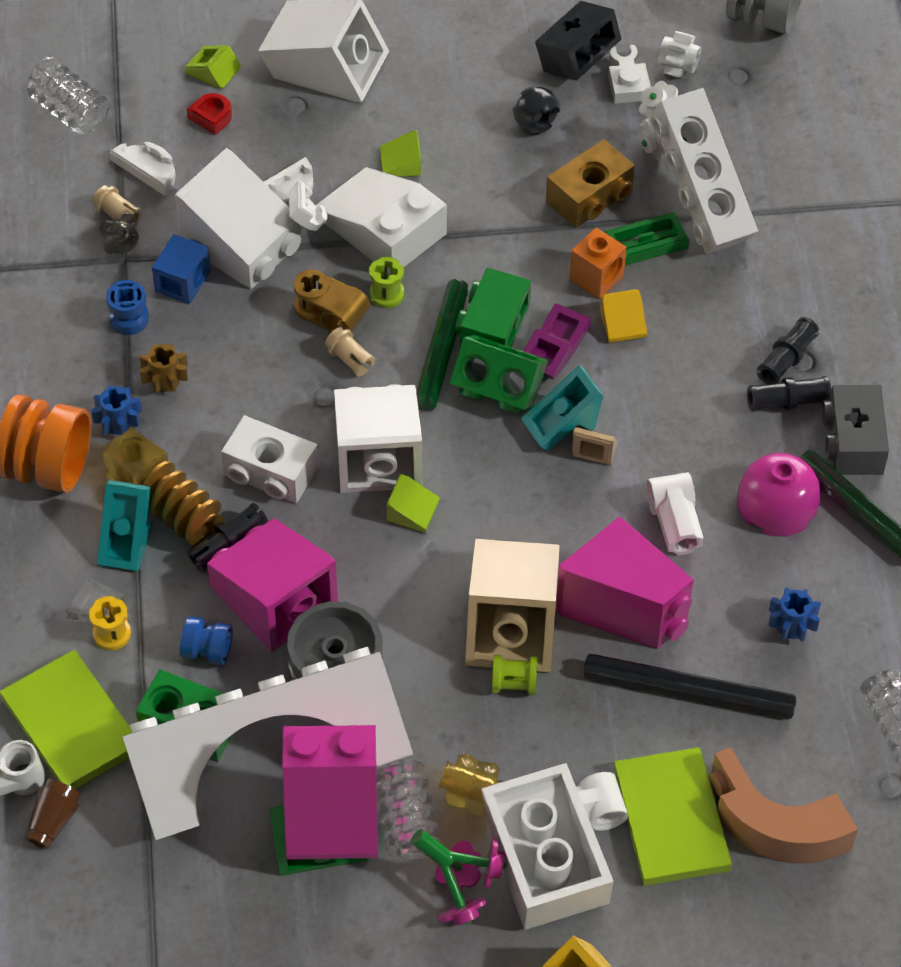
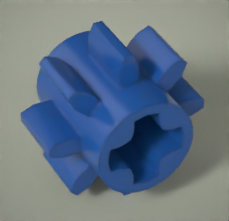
(116, 410)
(794, 614)

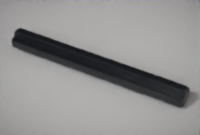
(689, 686)

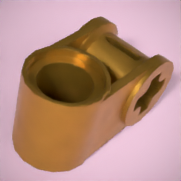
(332, 304)

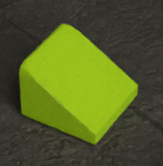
(214, 65)
(402, 155)
(411, 504)

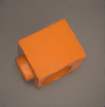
(597, 263)

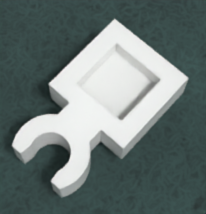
(626, 76)

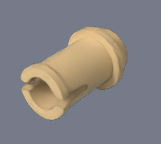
(110, 202)
(341, 344)

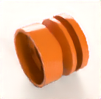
(43, 443)

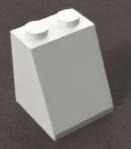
(325, 47)
(237, 220)
(377, 437)

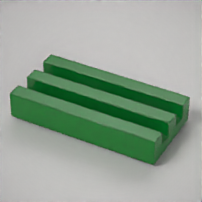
(650, 244)

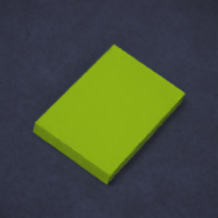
(69, 720)
(672, 816)

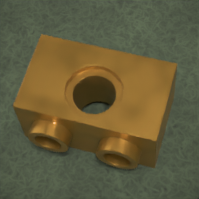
(590, 183)

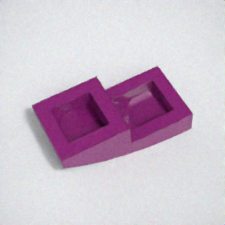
(558, 338)

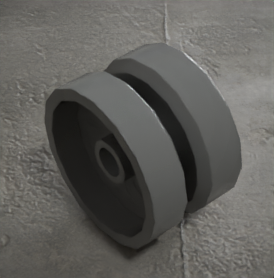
(328, 633)

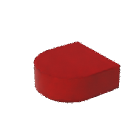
(211, 112)

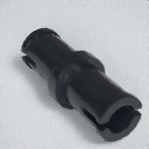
(788, 350)
(788, 393)
(226, 535)

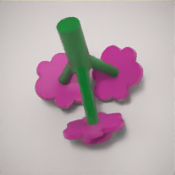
(460, 869)

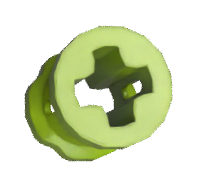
(379, 275)
(514, 674)

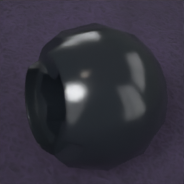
(536, 109)

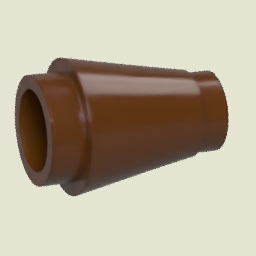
(51, 812)

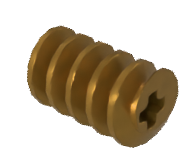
(181, 503)

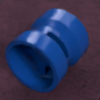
(127, 307)
(210, 641)

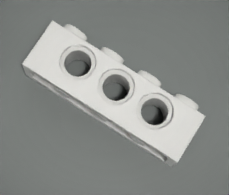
(694, 114)

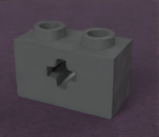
(856, 429)

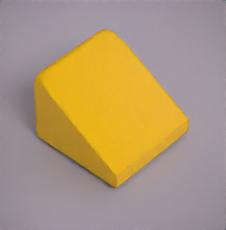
(623, 315)

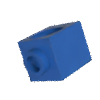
(181, 268)

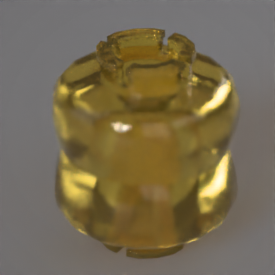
(465, 780)

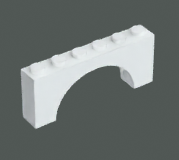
(174, 753)

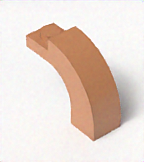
(777, 830)

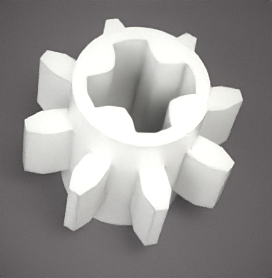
(679, 54)

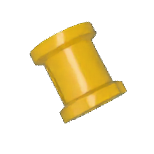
(115, 621)

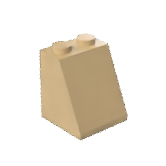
(512, 602)

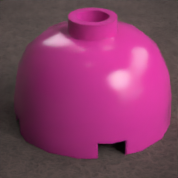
(779, 494)

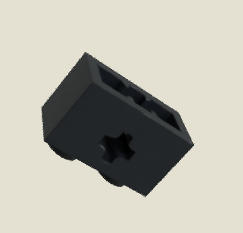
(578, 40)

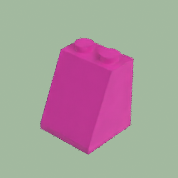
(273, 579)
(625, 587)
(330, 791)

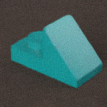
(568, 404)
(124, 525)

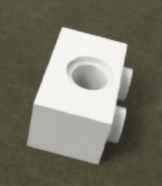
(291, 456)

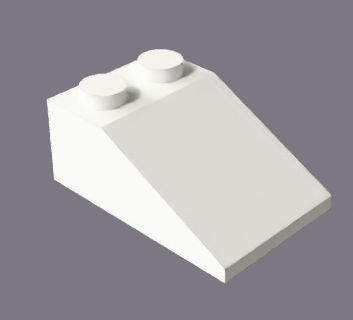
(386, 216)
(547, 846)

